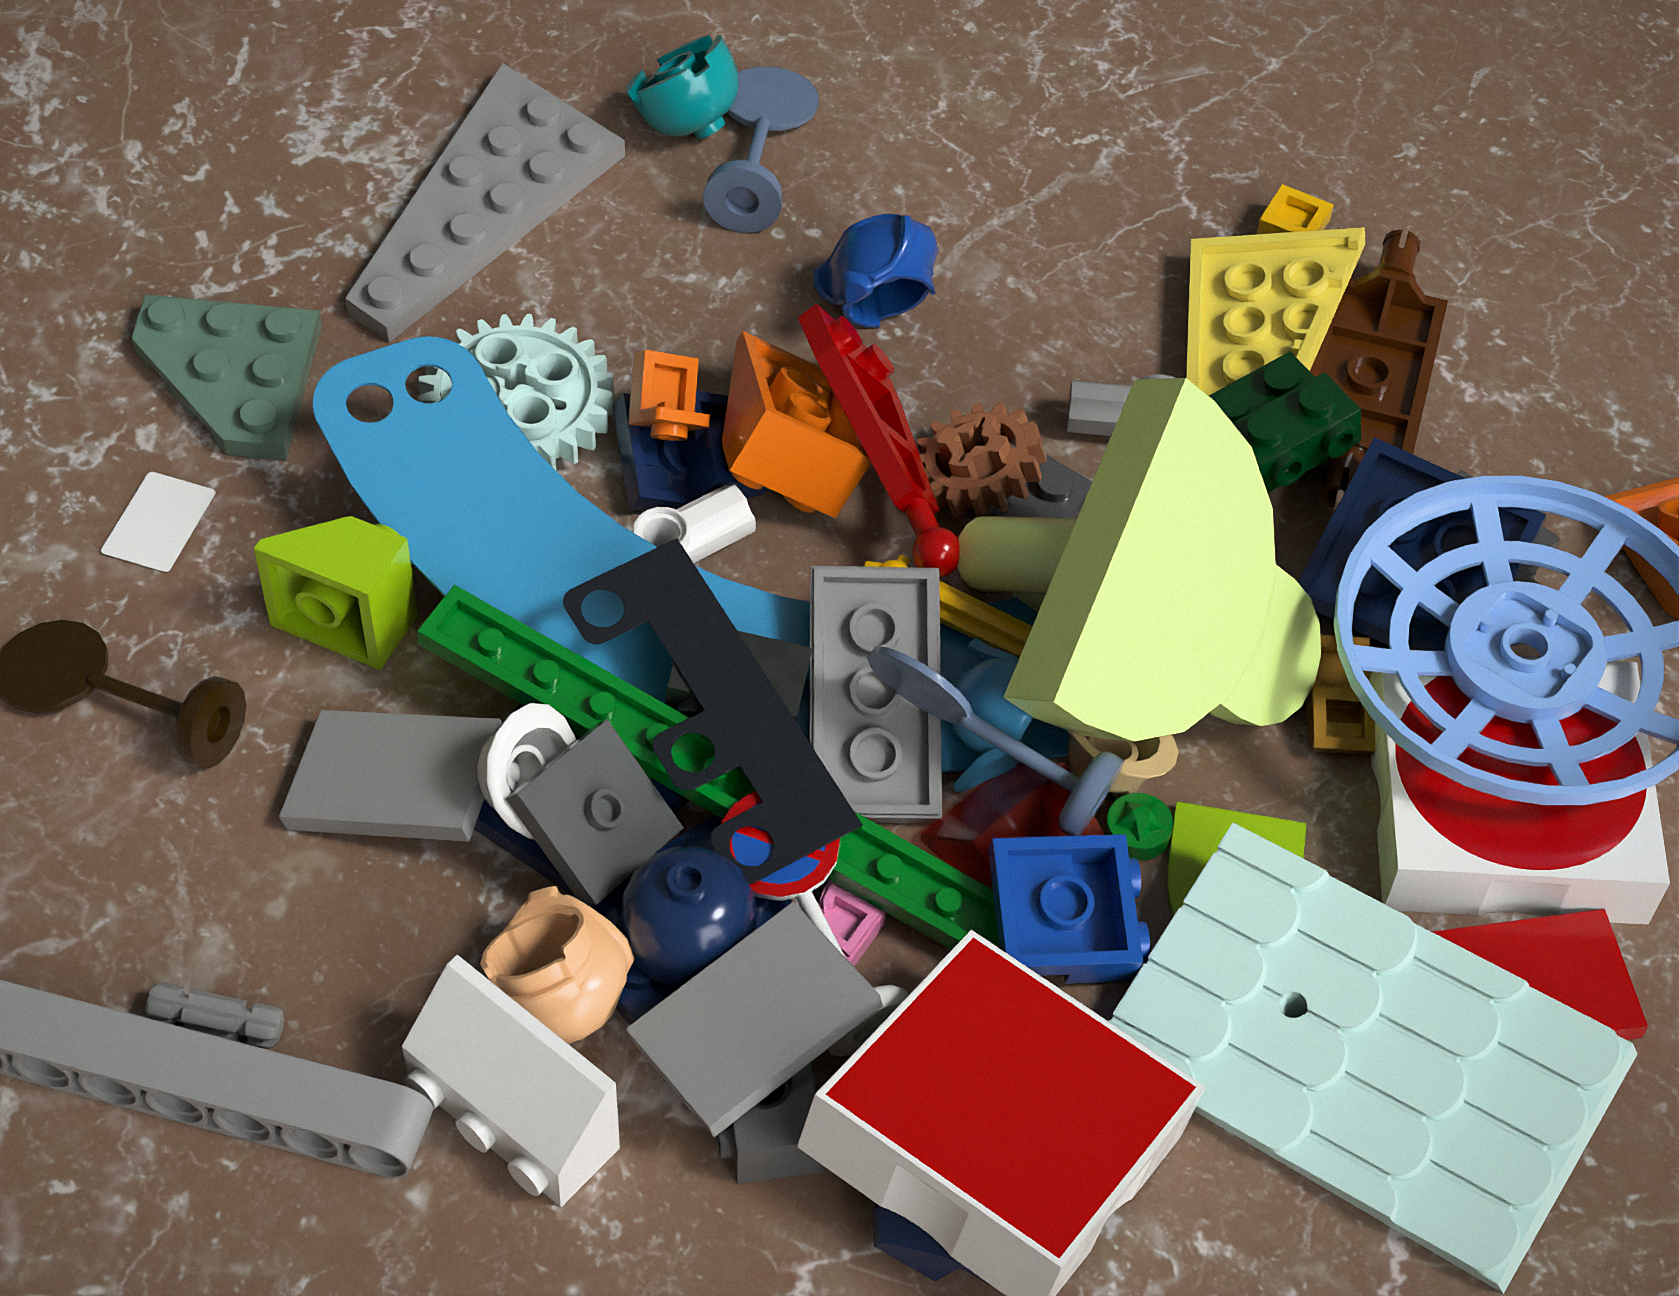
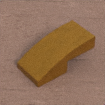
(1332, 709)

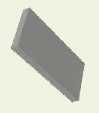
(863, 731)

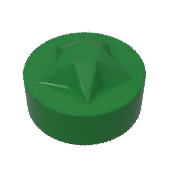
(1144, 822)

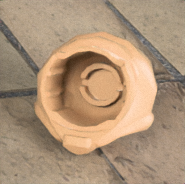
(560, 963)

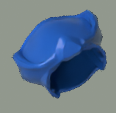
(879, 269)

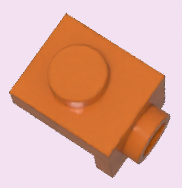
(665, 395)

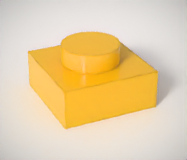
(1294, 212)

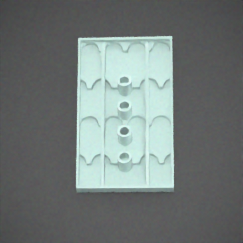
(1374, 1054)

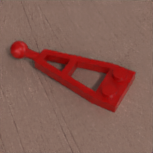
(874, 410)

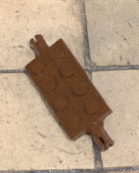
(1381, 355)

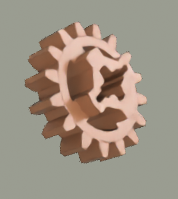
(980, 459)

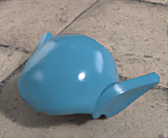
(985, 690)

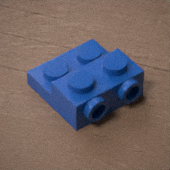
(1069, 906)

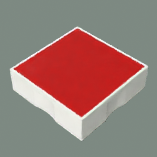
(1000, 1118)

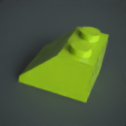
(340, 587)

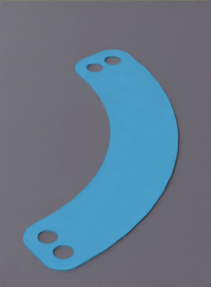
(519, 536)

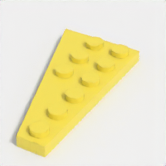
(1263, 298)

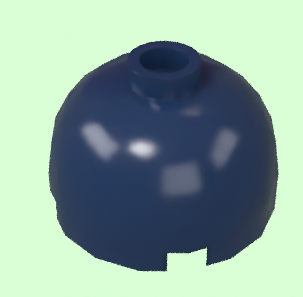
(685, 912)

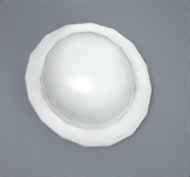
(517, 752)

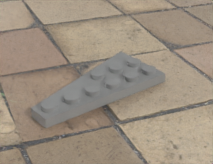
(492, 185)

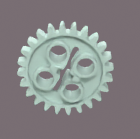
(544, 381)

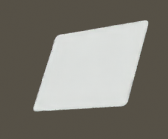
(158, 521)

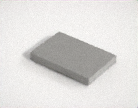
(390, 776)
(754, 1018)

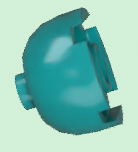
(688, 89)

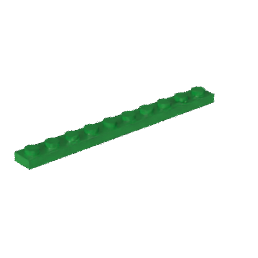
(541, 671)

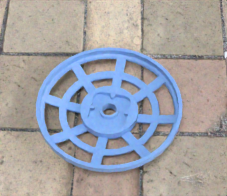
(1512, 614)

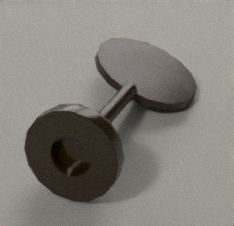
(67, 660)

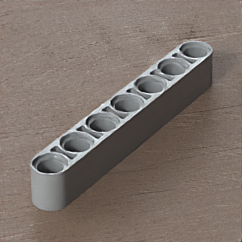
(210, 1082)

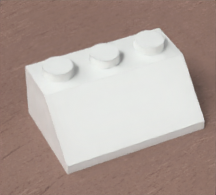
(512, 1084)

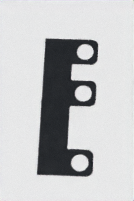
(740, 706)

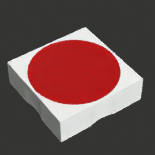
(1485, 854)

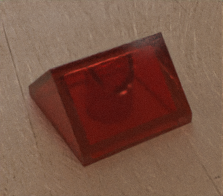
(1003, 807)

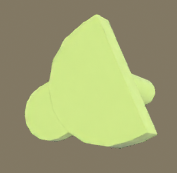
(1160, 586)

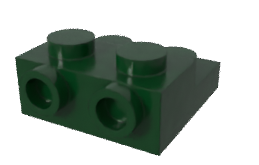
(1290, 418)

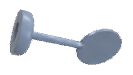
(743, 192)
(941, 699)

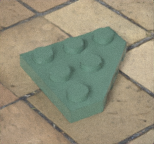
(232, 367)

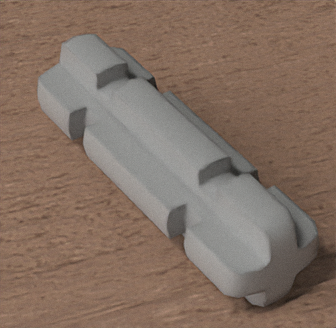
(215, 1014)

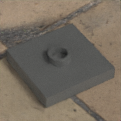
(595, 813)

